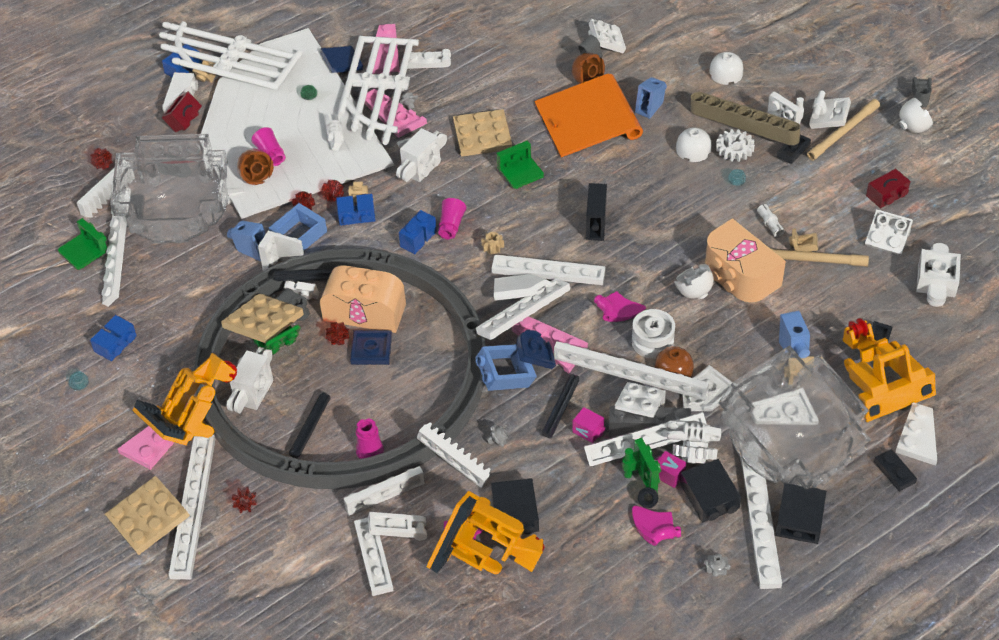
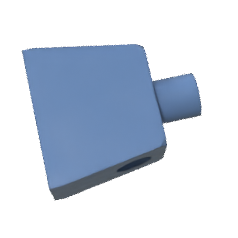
(651, 92)
(247, 238)
(798, 337)

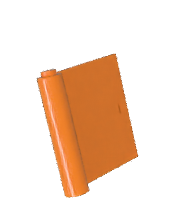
(588, 115)

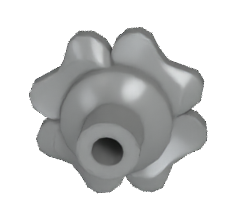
(408, 99)
(498, 435)
(717, 565)

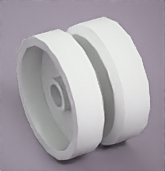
(652, 332)

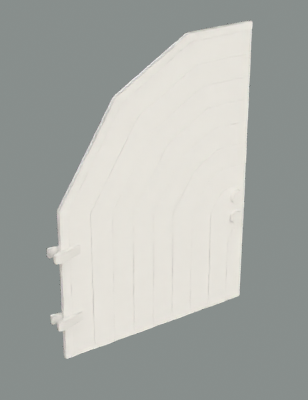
(298, 125)

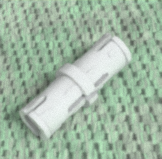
(770, 220)

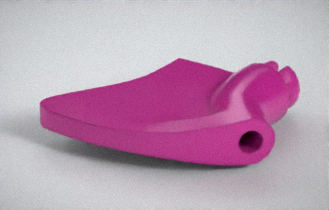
(617, 308)
(654, 525)

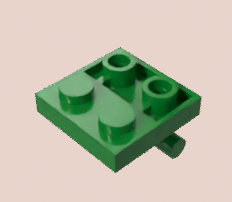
(643, 462)

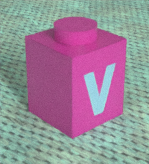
(588, 425)
(670, 468)

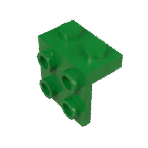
(518, 166)
(84, 247)
(286, 337)

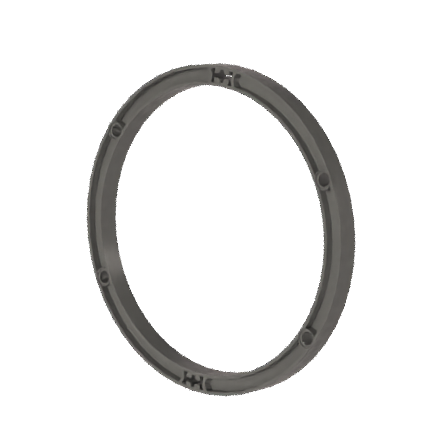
(366, 470)

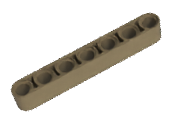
(745, 118)

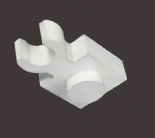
(304, 289)

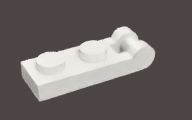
(430, 59)
(397, 525)

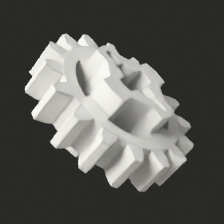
(735, 145)
(694, 451)

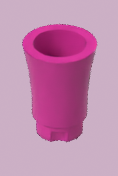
(265, 140)
(451, 216)
(368, 439)

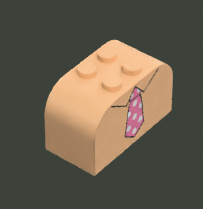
(743, 263)
(363, 298)

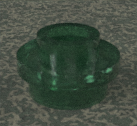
(308, 92)

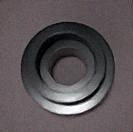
(645, 503)

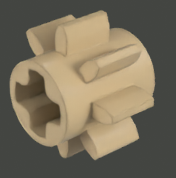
(357, 189)
(492, 243)

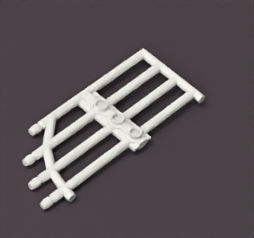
(229, 55)
(382, 82)

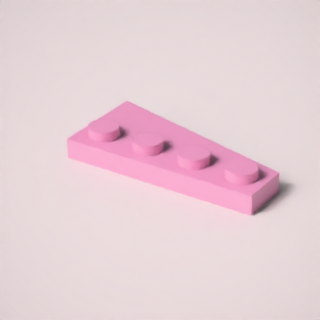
(389, 31)
(405, 119)
(550, 334)
(145, 448)

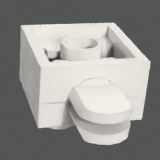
(420, 155)
(938, 274)
(252, 380)

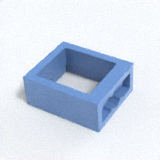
(309, 218)
(524, 371)

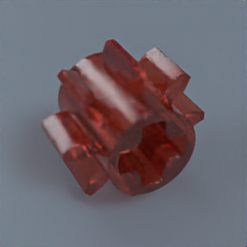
(101, 158)
(332, 190)
(305, 199)
(337, 333)
(246, 494)

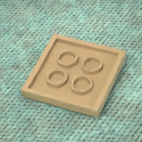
(482, 132)
(262, 318)
(147, 515)

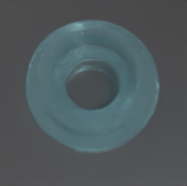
(737, 177)
(78, 381)

